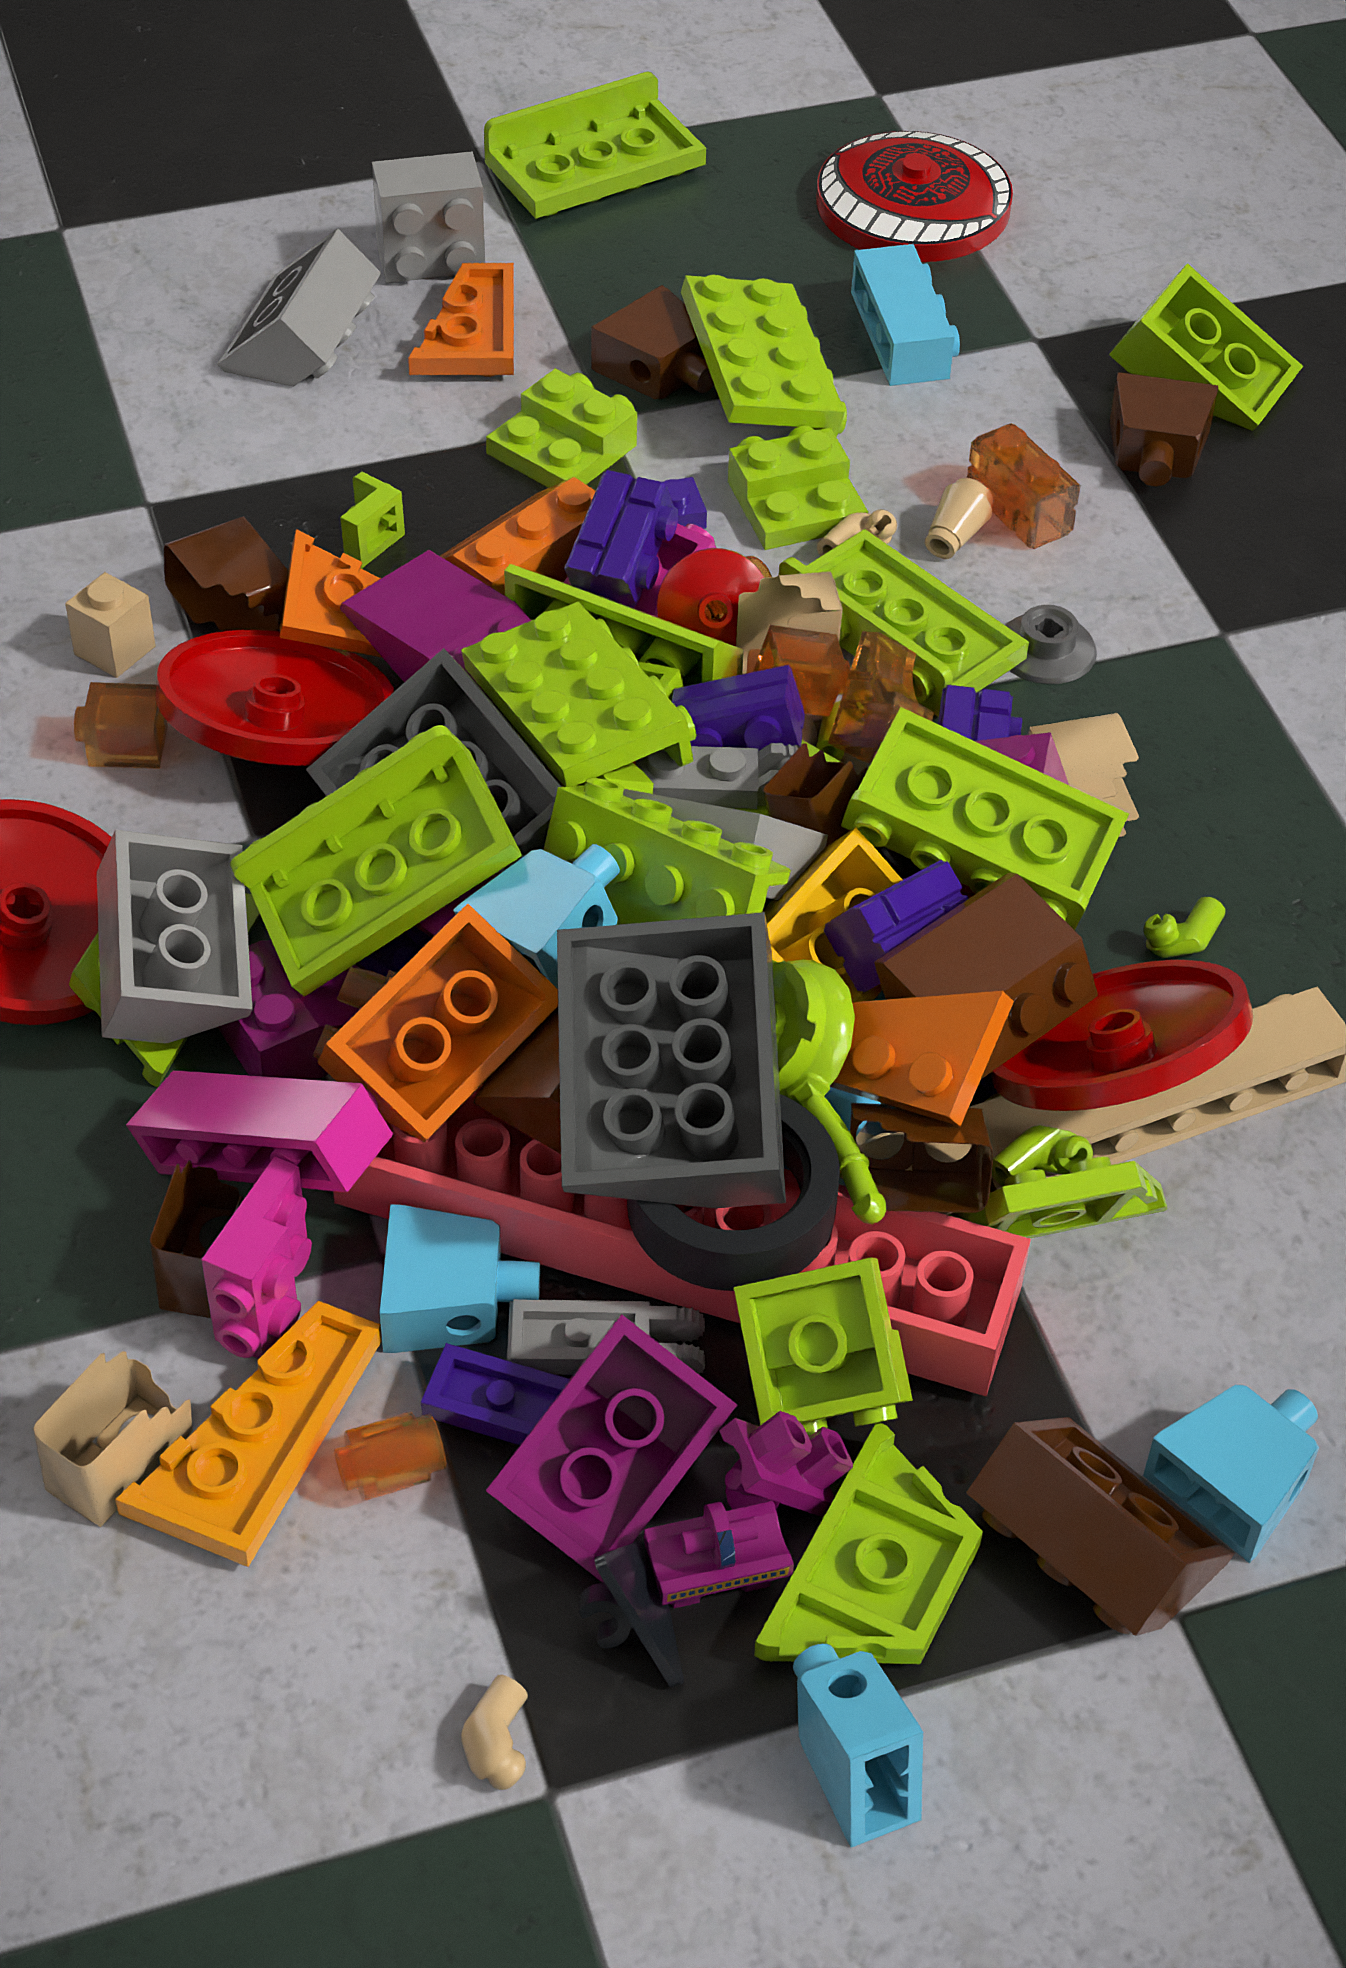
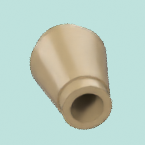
(960, 514)

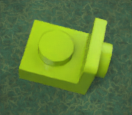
(374, 520)

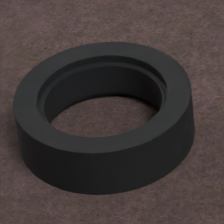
(742, 1257)

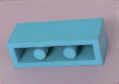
(903, 315)

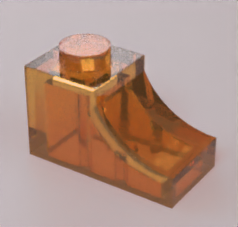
(873, 695)

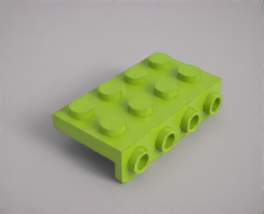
(589, 145)
(762, 353)
(898, 598)
(578, 695)
(984, 814)
(375, 857)
(664, 863)

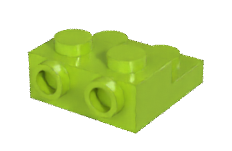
(565, 431)
(793, 485)
(823, 1346)

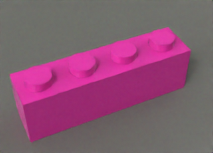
(247, 1120)

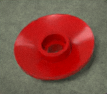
(703, 578)

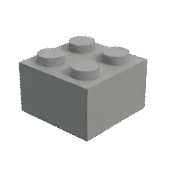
(428, 215)

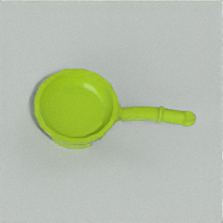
(812, 1043)

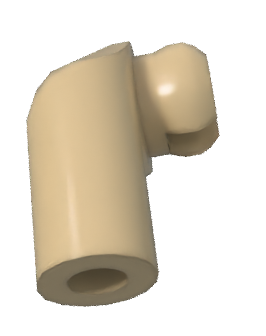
(879, 523)
(487, 1734)

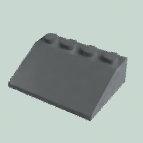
(449, 697)
(670, 1062)

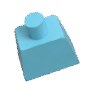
(546, 896)
(446, 1280)
(1237, 1463)
(854, 1717)

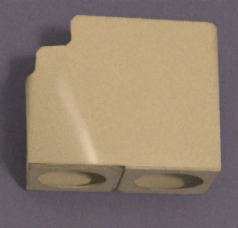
(786, 601)
(1094, 757)
(98, 1405)

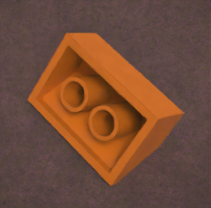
(531, 536)
(441, 1025)

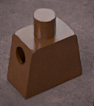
(650, 347)
(1160, 425)

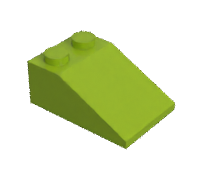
(1206, 339)

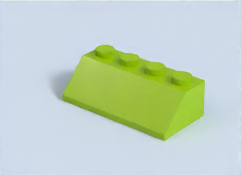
(648, 637)

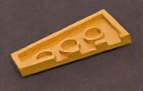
(250, 1453)

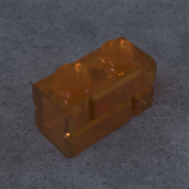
(1026, 485)

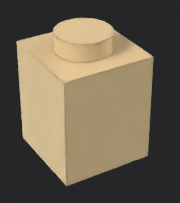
(110, 624)

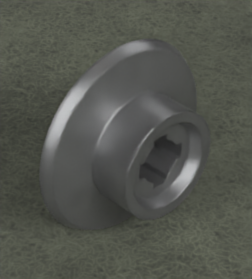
(1057, 648)

